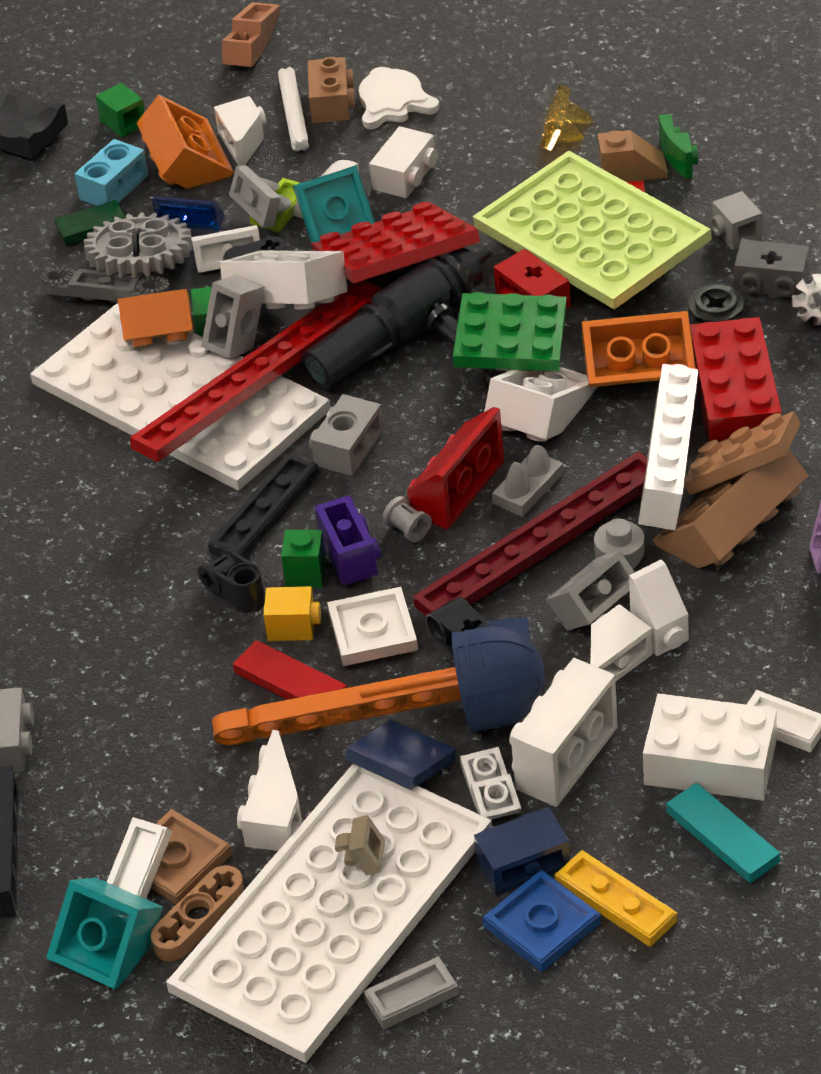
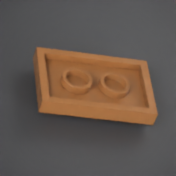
(742, 452)

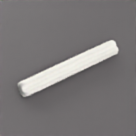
(293, 109)

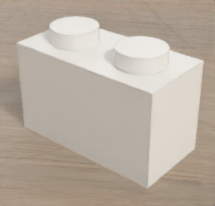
(403, 162)

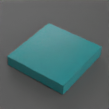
(333, 203)

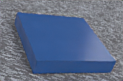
(541, 920)

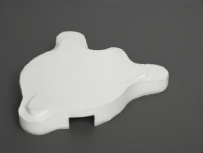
(391, 95)

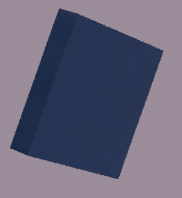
(400, 754)

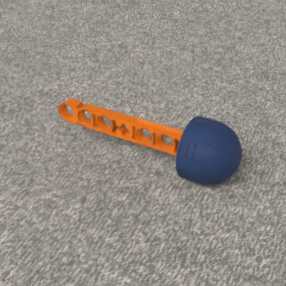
(493, 675)

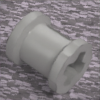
(407, 519)

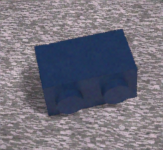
(520, 849)

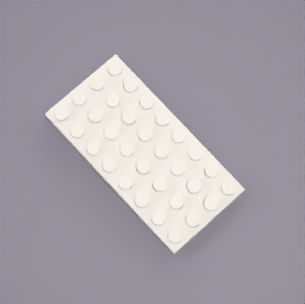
(141, 383)
(321, 930)

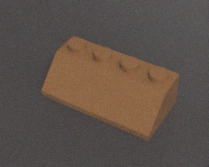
(730, 512)

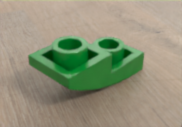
(677, 147)

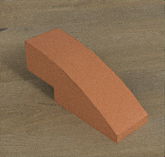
(250, 34)

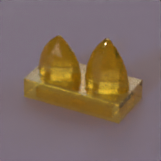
(560, 117)

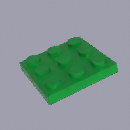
(510, 332)

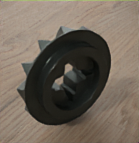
(716, 296)

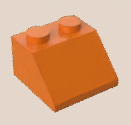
(156, 317)

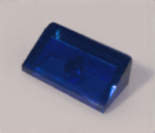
(194, 213)

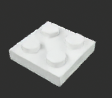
(372, 626)

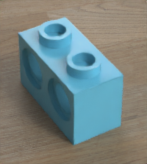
(111, 173)

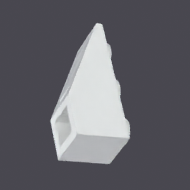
(273, 802)

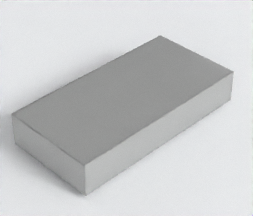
(411, 992)

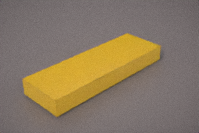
(616, 898)

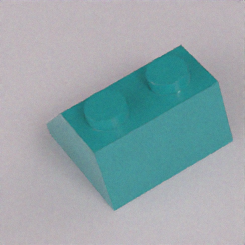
(102, 930)

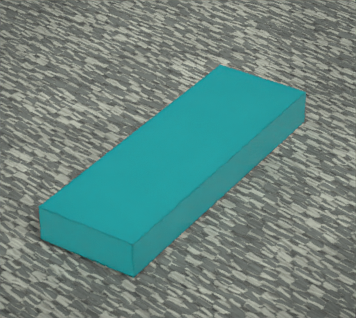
(723, 832)

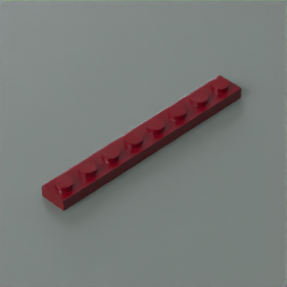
(538, 537)

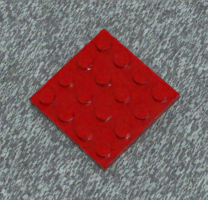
(398, 240)

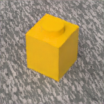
(290, 613)

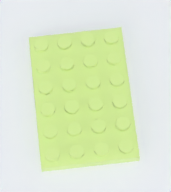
(593, 228)

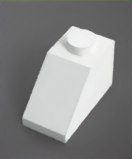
(240, 127)
(660, 606)
(620, 641)

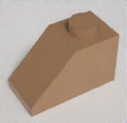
(630, 157)

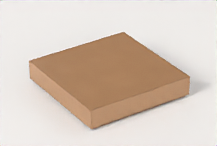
(188, 857)

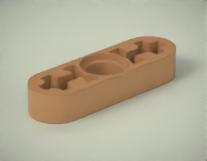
(196, 929)

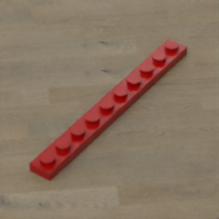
(248, 375)

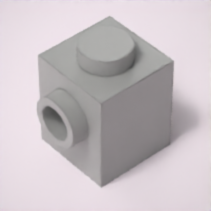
(736, 219)

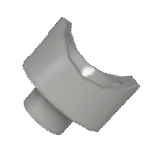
(621, 536)

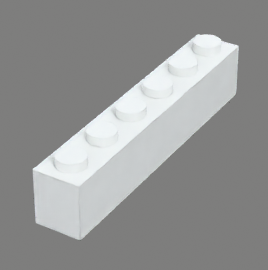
(668, 447)

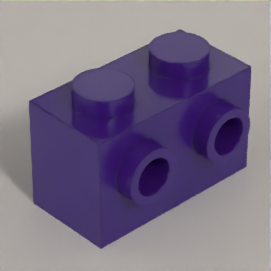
(347, 540)

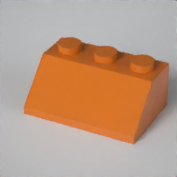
(182, 145)
(635, 347)

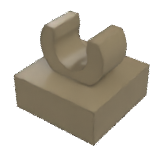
(362, 845)

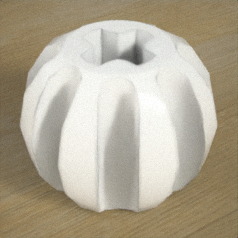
(806, 300)

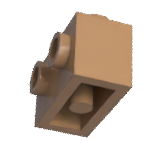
(330, 89)

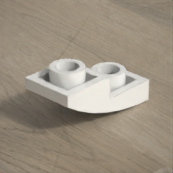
(490, 784)

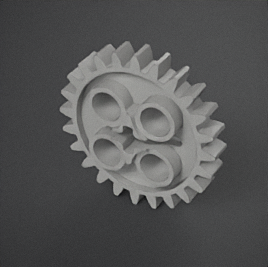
(160, 244)

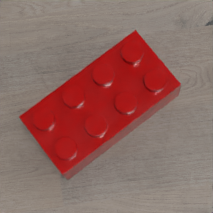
(733, 376)

